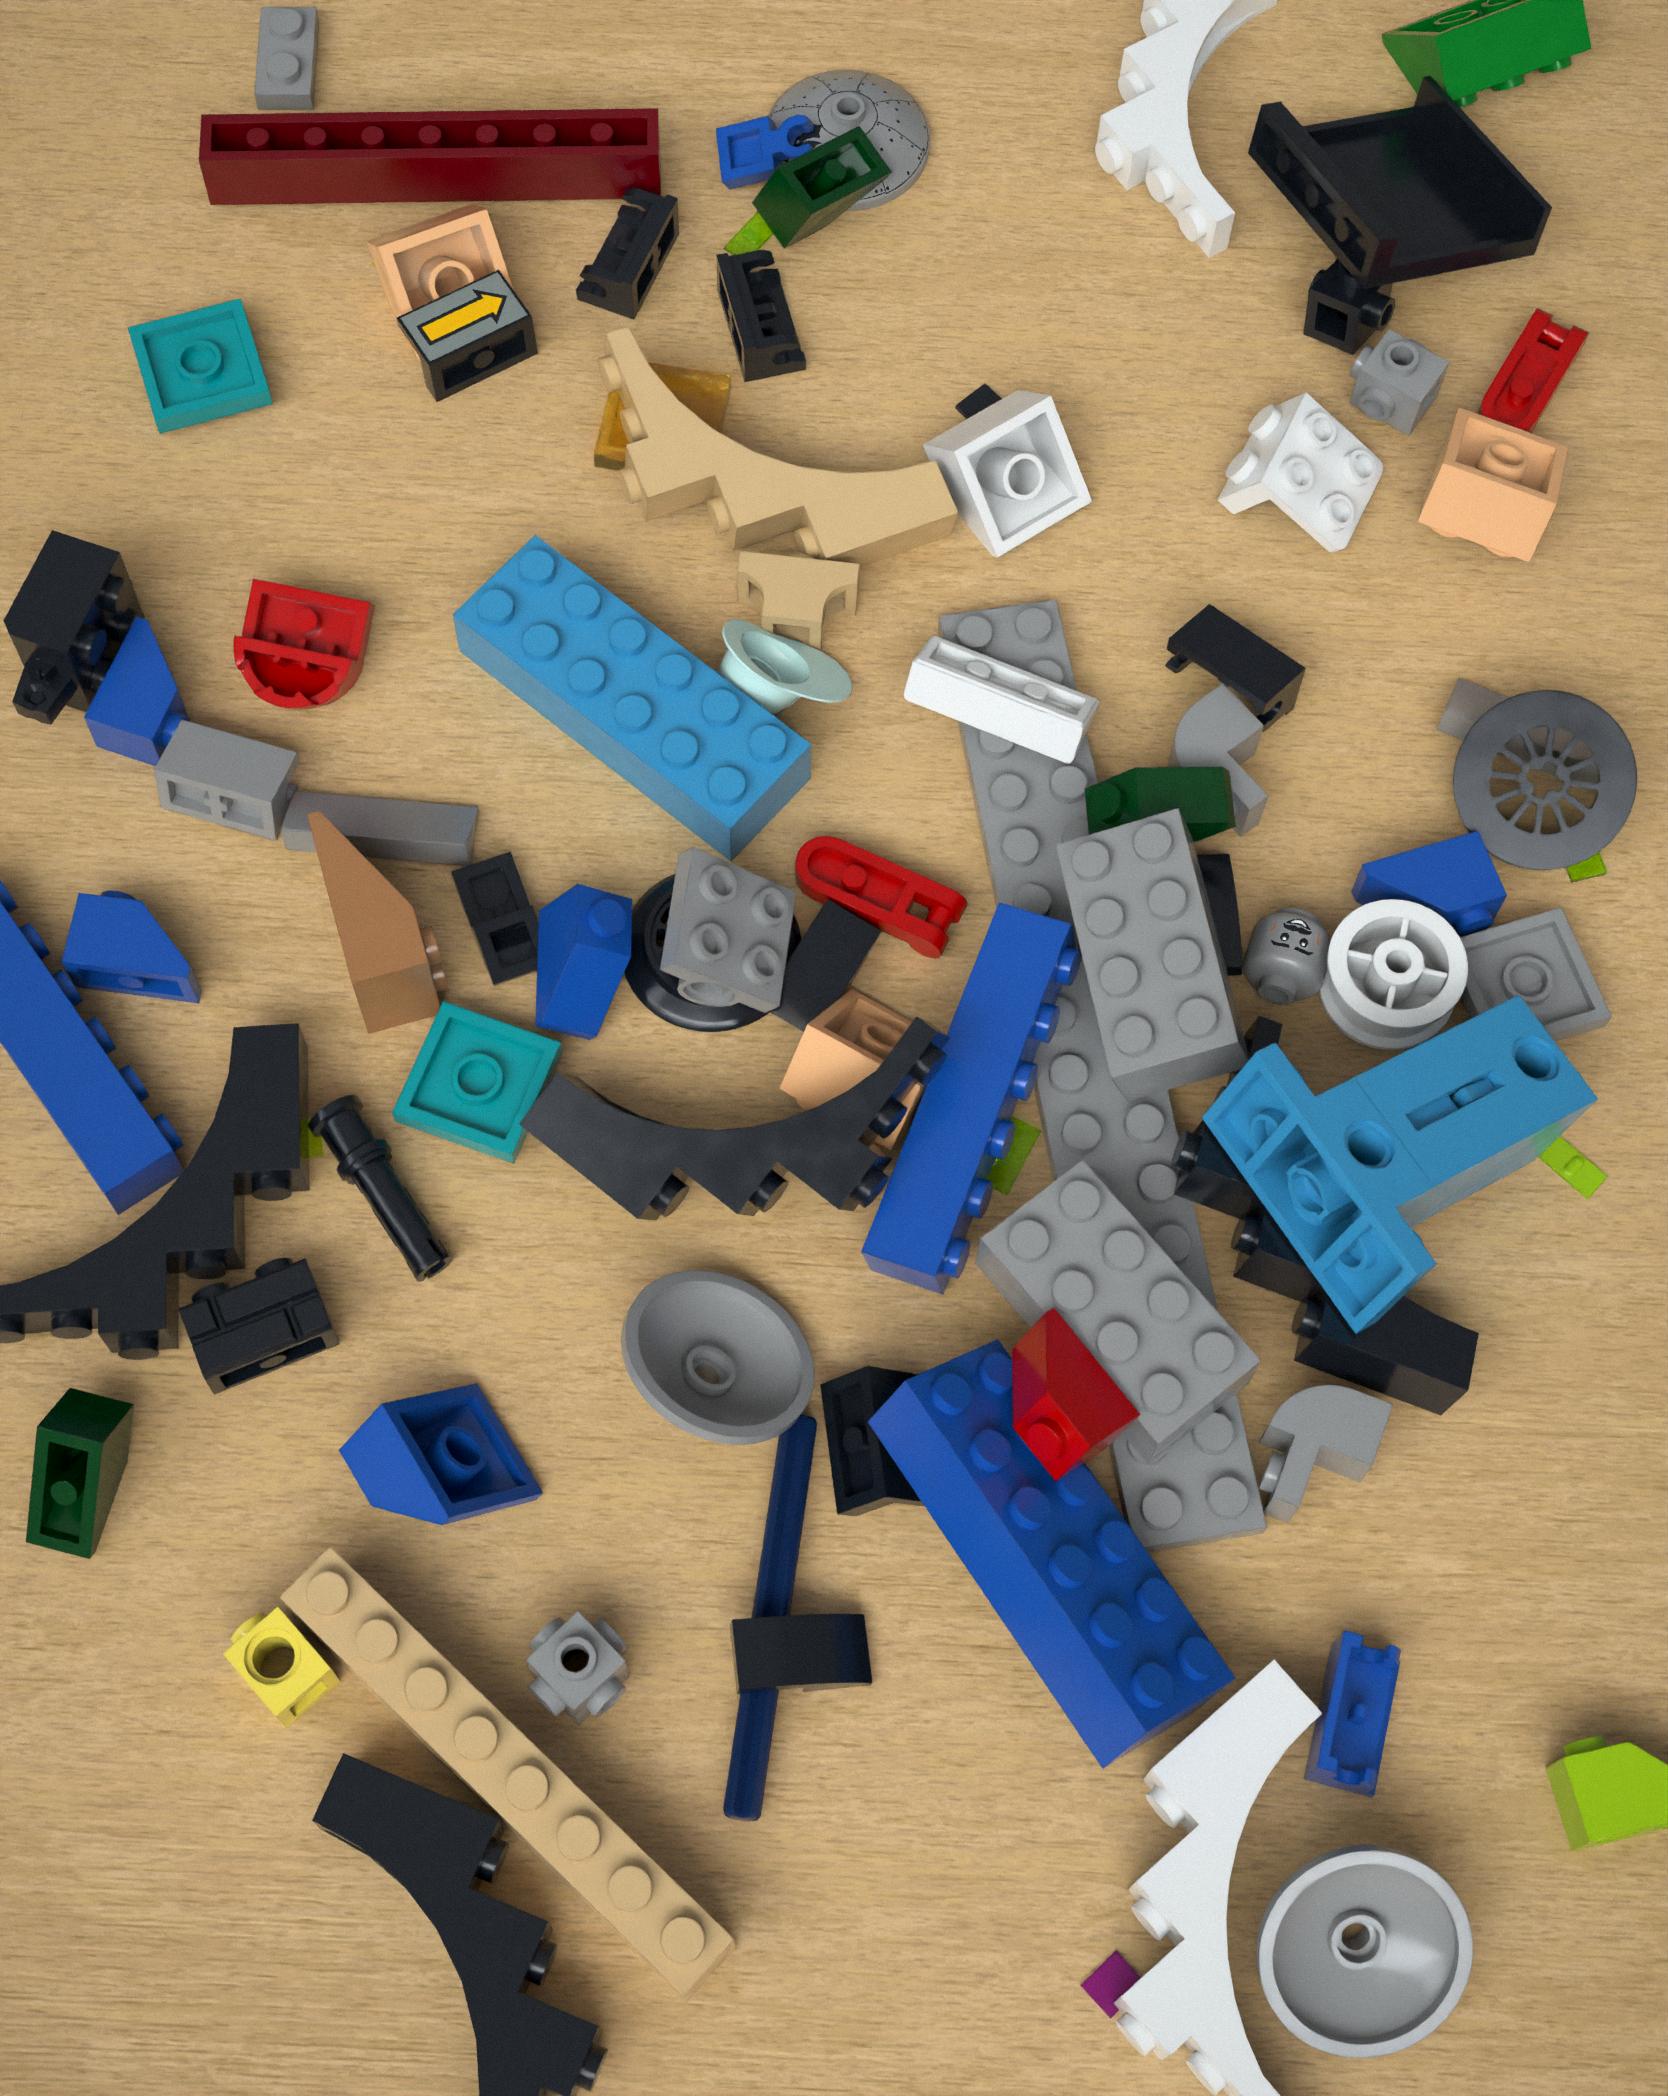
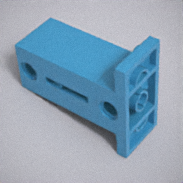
(1395, 1145)

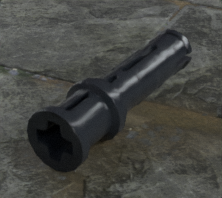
(367, 1164)

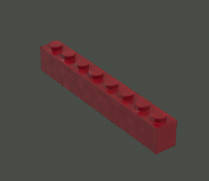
(429, 156)

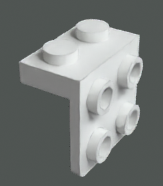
(1306, 469)

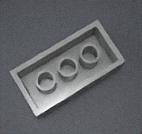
(1152, 955)
(1123, 1301)

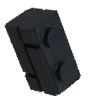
(257, 1324)

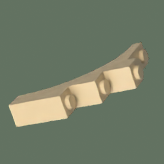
(754, 497)

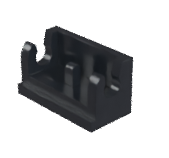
(631, 254)
(758, 316)
(1238, 661)

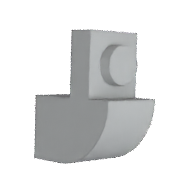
(1223, 734)
(1320, 1428)

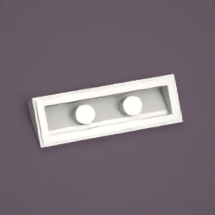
(1000, 699)

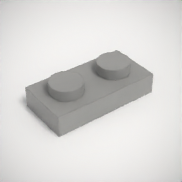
(287, 58)

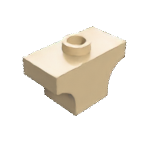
(797, 593)

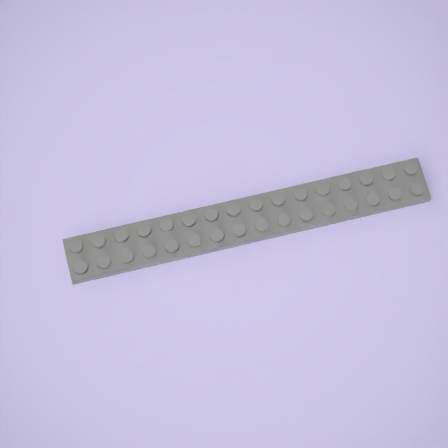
(1024, 808)

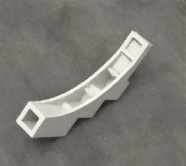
(1150, 131)
(1209, 1791)

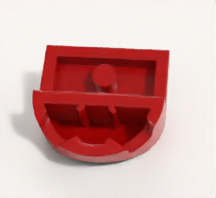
(301, 644)

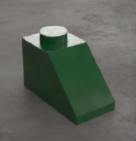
(820, 186)
(1141, 792)
(77, 1471)

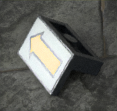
(469, 334)

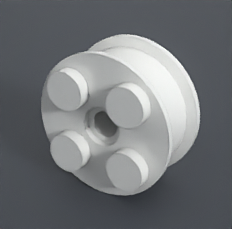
(1393, 974)

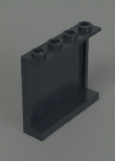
(1402, 188)

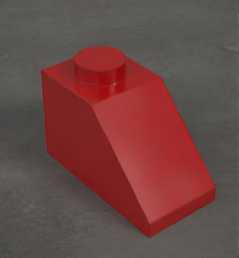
(1064, 1397)

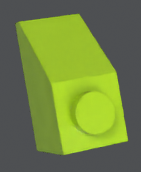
(1608, 1792)

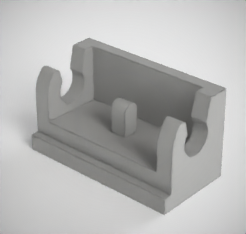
(226, 779)

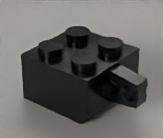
(69, 625)

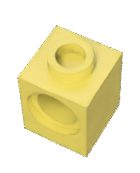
(297, 1689)

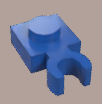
(755, 147)

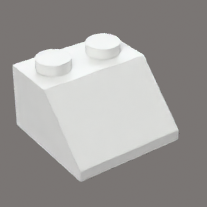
(1010, 470)

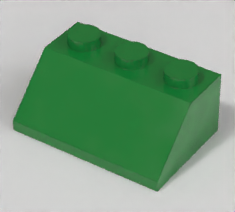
(1489, 44)

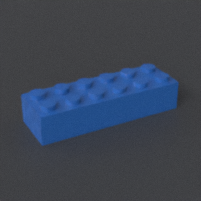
(1050, 1558)

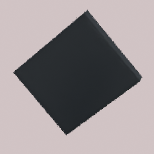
(977, 401)

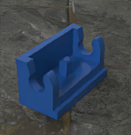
(1354, 1715)

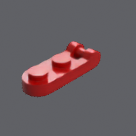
(1532, 372)
(878, 892)

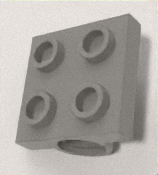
(727, 933)

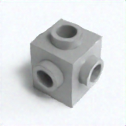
(1397, 381)
(580, 1692)

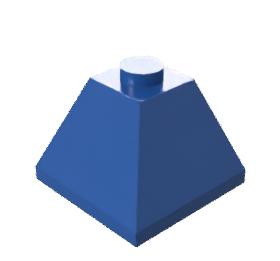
(439, 1458)

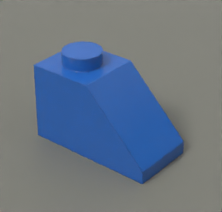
(137, 700)
(1445, 876)
(124, 950)
(581, 959)

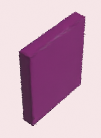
(1110, 1982)

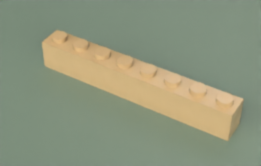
(509, 1774)

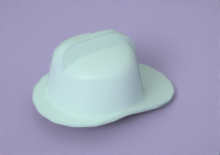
(779, 669)

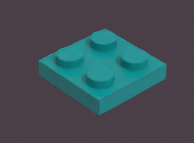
(200, 366)
(477, 1081)

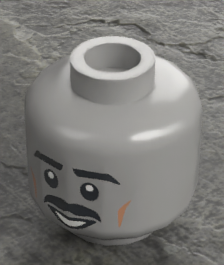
(1287, 956)

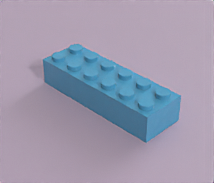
(633, 697)

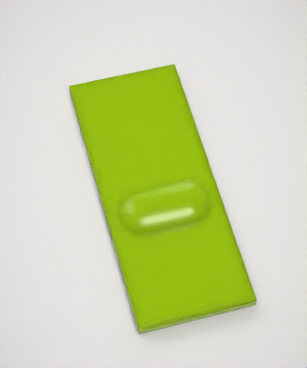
(1573, 1167)

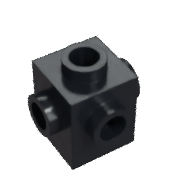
(1343, 311)

